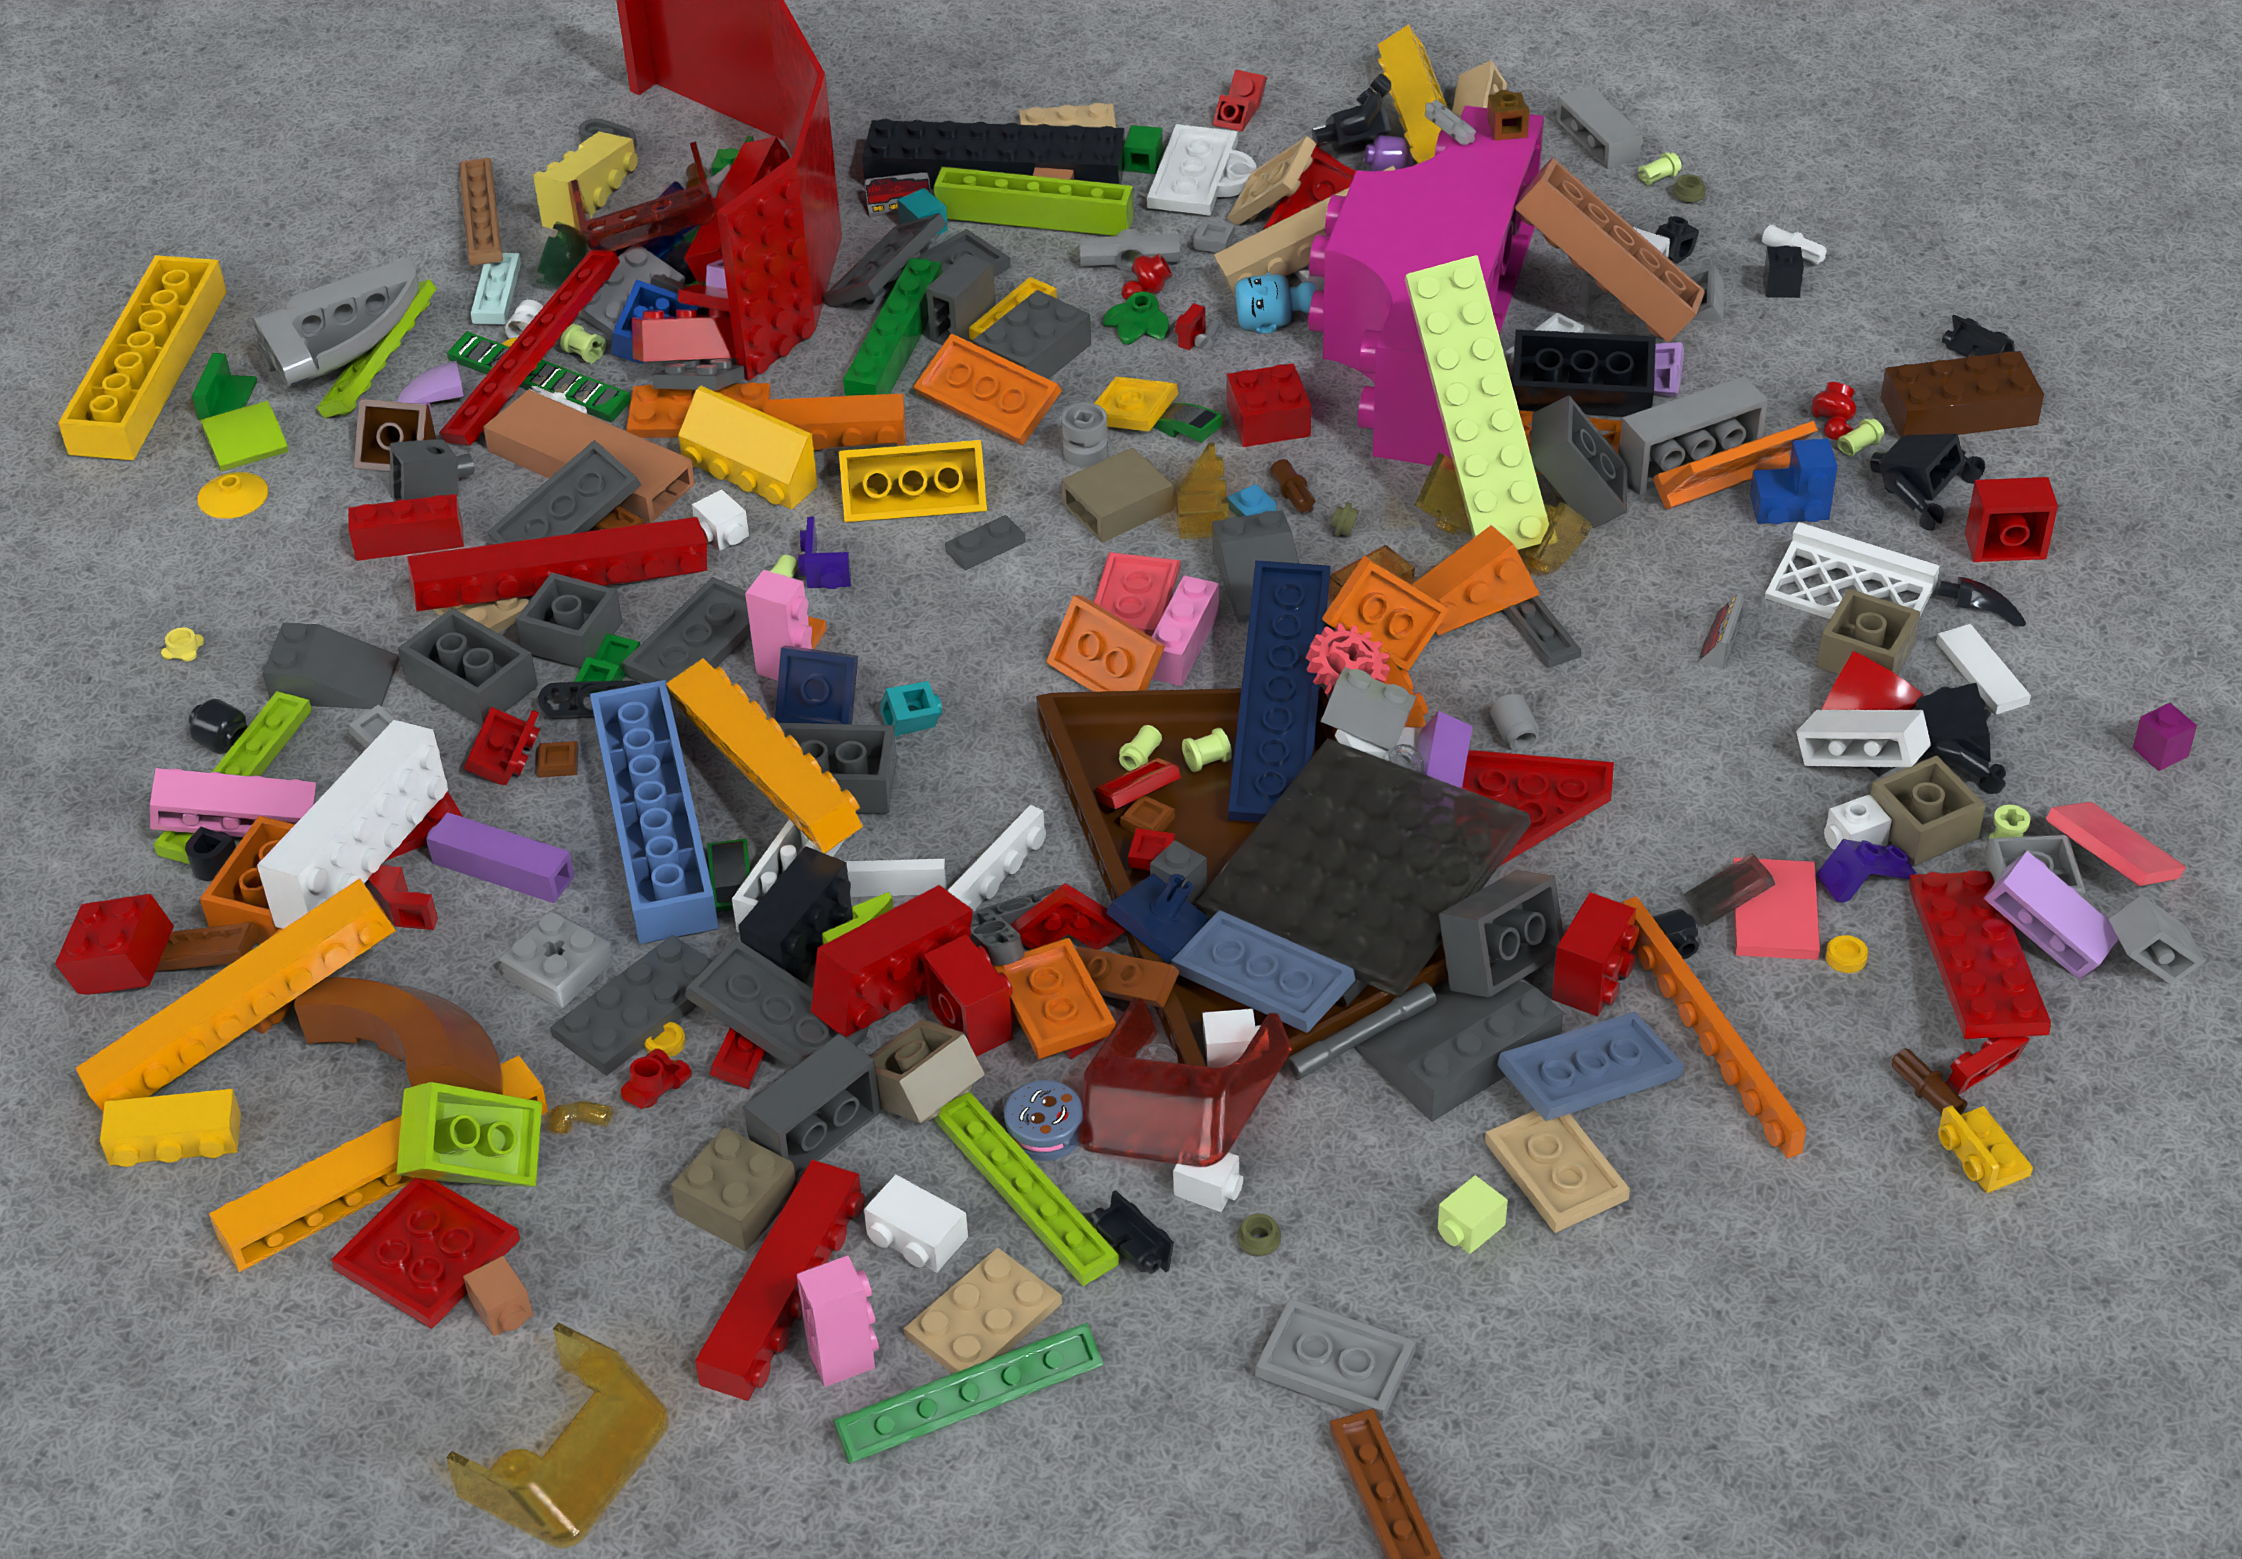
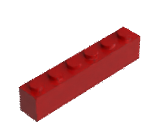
(751, 164)
(768, 1296)

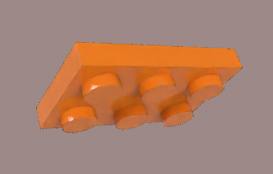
(1389, 609)
(1103, 649)
(1056, 999)

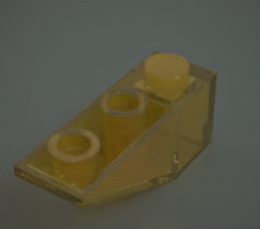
(1201, 496)

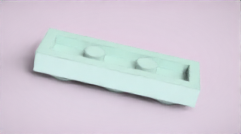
(496, 290)

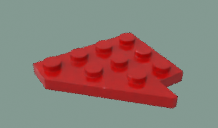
(1546, 787)

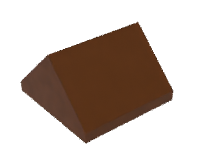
(388, 423)

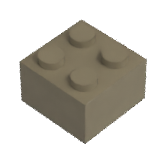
(1871, 628)
(1929, 809)
(925, 1070)
(734, 1189)

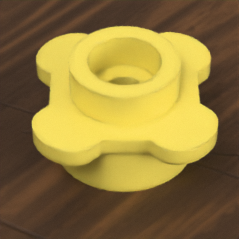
(182, 644)

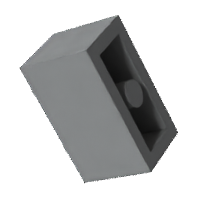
(1368, 708)
(2156, 940)

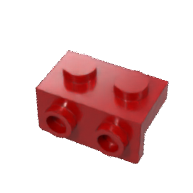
(500, 746)

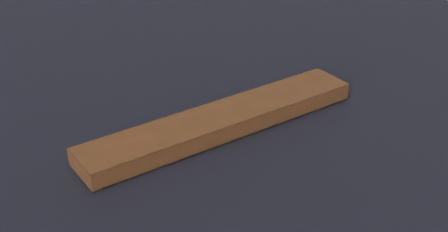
(480, 211)

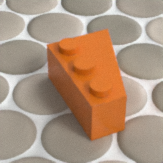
(1478, 580)

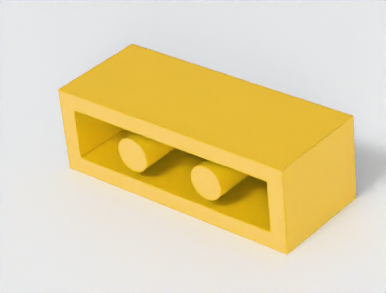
(170, 1127)

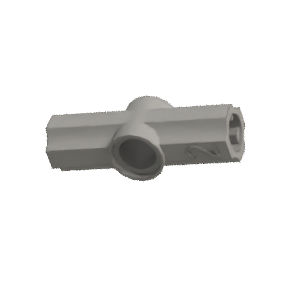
(1127, 247)

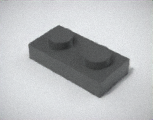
(985, 542)

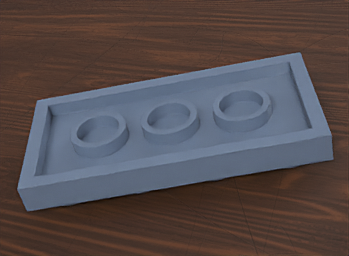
(1263, 970)
(1590, 1065)

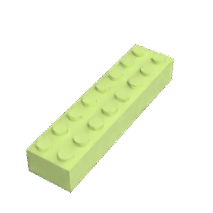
(1477, 401)

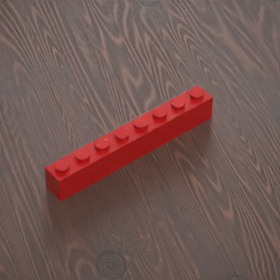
(523, 566)

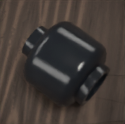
(216, 725)

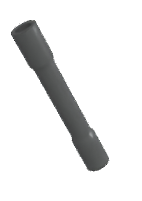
(1322, 1052)

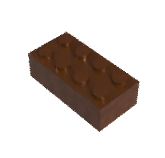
(1962, 395)

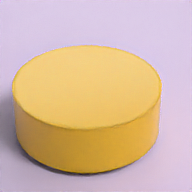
(1846, 954)
(670, 1041)

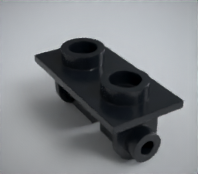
(1970, 335)
(1146, 1243)

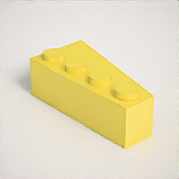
(597, 166)

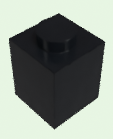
(1783, 272)

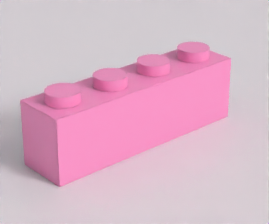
(223, 801)

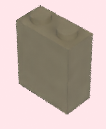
(1117, 494)

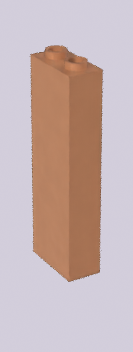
(549, 434)

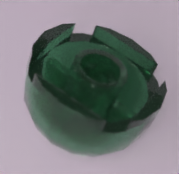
(561, 255)

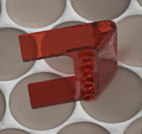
(648, 221)
(1173, 1108)

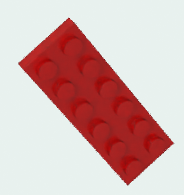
(1978, 957)

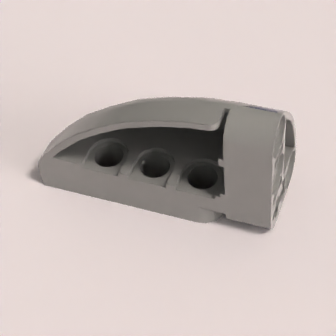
(334, 322)

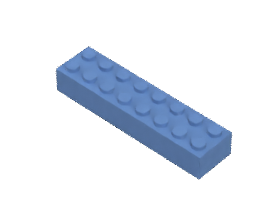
(653, 812)

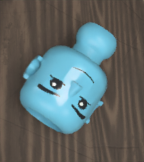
(1268, 301)

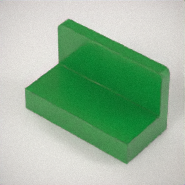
(219, 390)

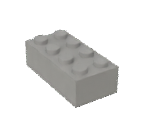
(1690, 430)

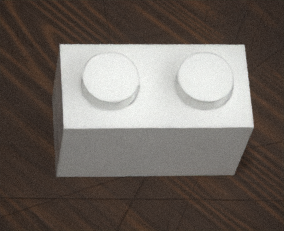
(915, 1224)

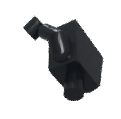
(1357, 124)
(1920, 469)
(1961, 733)

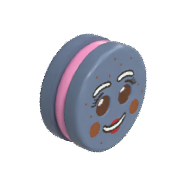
(1044, 1119)

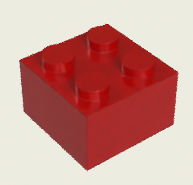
(1268, 405)
(2011, 519)
(114, 944)
(1595, 954)
(969, 994)

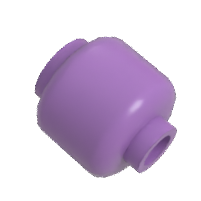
(1388, 152)

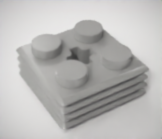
(2051, 850)
(556, 959)

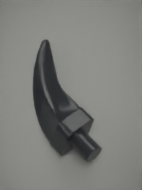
(1982, 597)

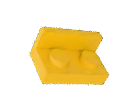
(1983, 1148)

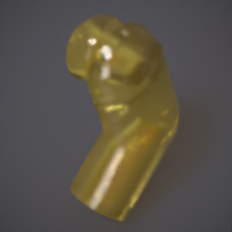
(578, 1111)

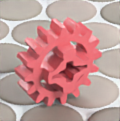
(1347, 649)

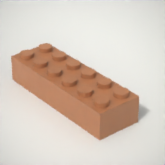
(1609, 250)

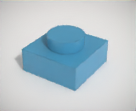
(1250, 502)

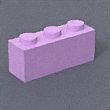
(2052, 915)

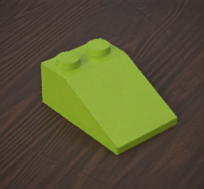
(468, 1136)

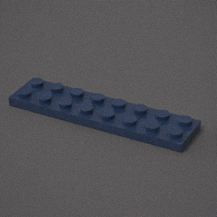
(1277, 691)

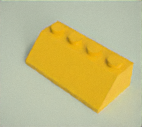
(748, 448)
(912, 481)

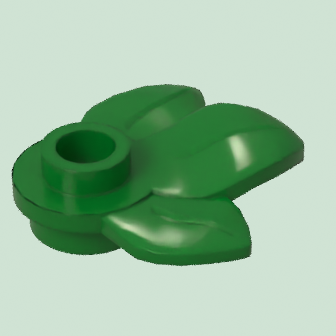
(1136, 320)

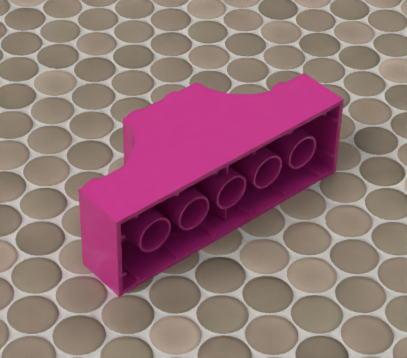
(1404, 224)

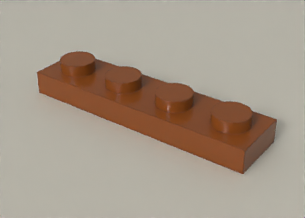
(1382, 1487)

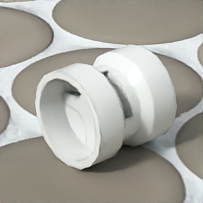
(523, 316)

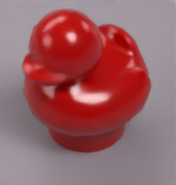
(1150, 273)
(1837, 406)

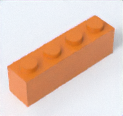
(844, 419)

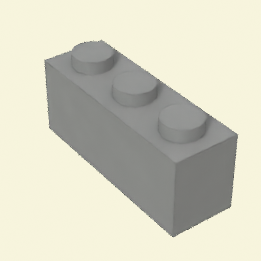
(1599, 127)

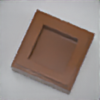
(558, 759)
(1148, 815)

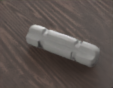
(1450, 122)

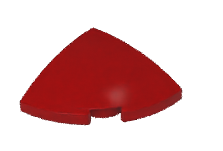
(1870, 687)

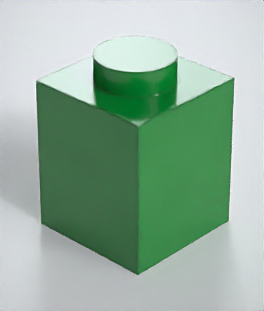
(1143, 149)

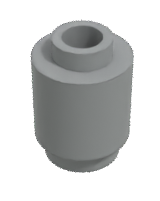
(1515, 721)

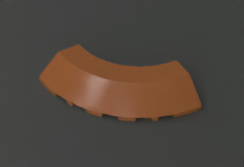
(410, 1024)

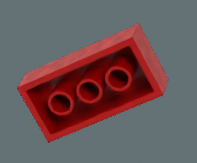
(882, 961)

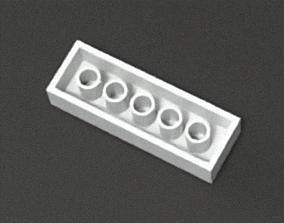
(355, 822)

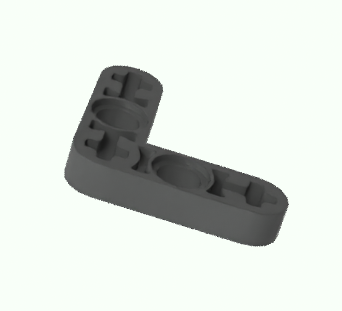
(992, 926)

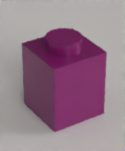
(2164, 736)

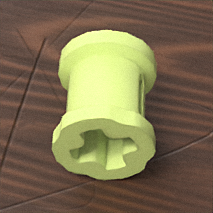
(582, 343)
(1206, 749)
(2010, 822)

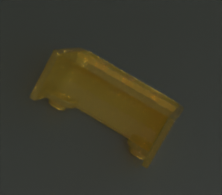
(1444, 502)
(589, 1462)

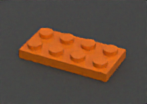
(987, 389)
(663, 411)

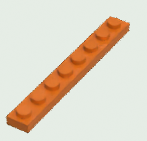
(1717, 1035)

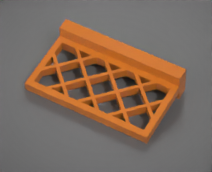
(1728, 467)

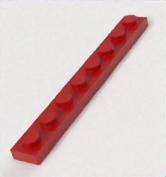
(529, 348)

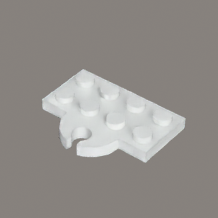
(1198, 169)

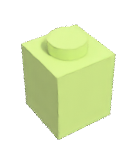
(1471, 1215)

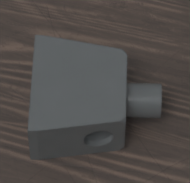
(426, 469)

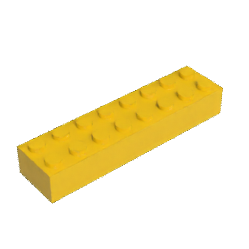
(142, 358)

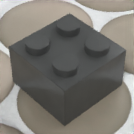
(568, 619)

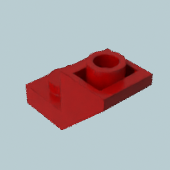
(1242, 101)
(401, 906)

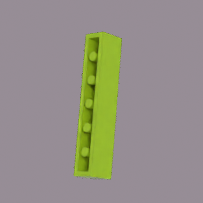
(1035, 201)

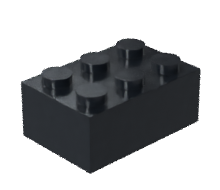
(797, 910)

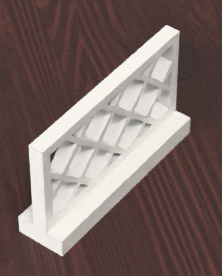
(1861, 563)

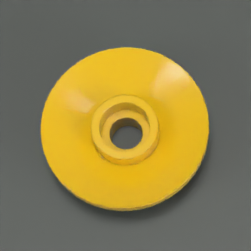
(232, 495)

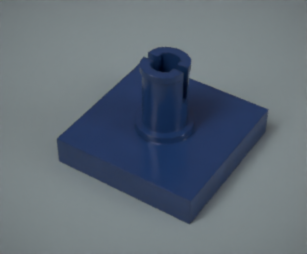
(815, 686)
(1159, 914)

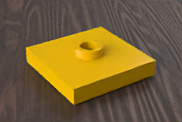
(1136, 402)

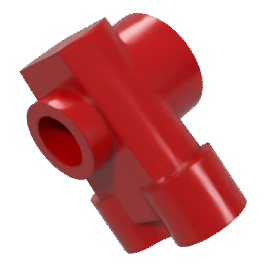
(653, 1077)

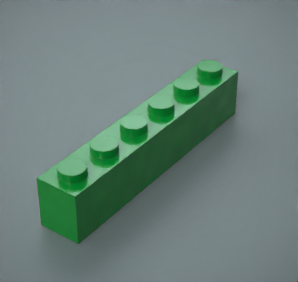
(893, 332)

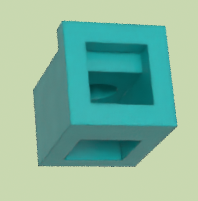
(910, 707)

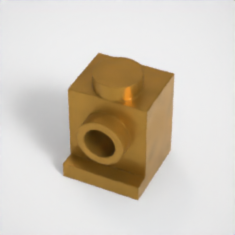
(1506, 106)

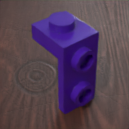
(822, 569)
(1854, 862)

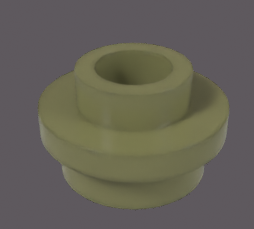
(1689, 188)
(1344, 519)
(1255, 1225)

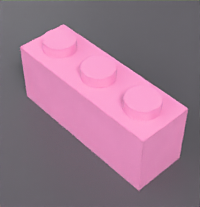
(776, 619)
(1185, 628)
(838, 1320)

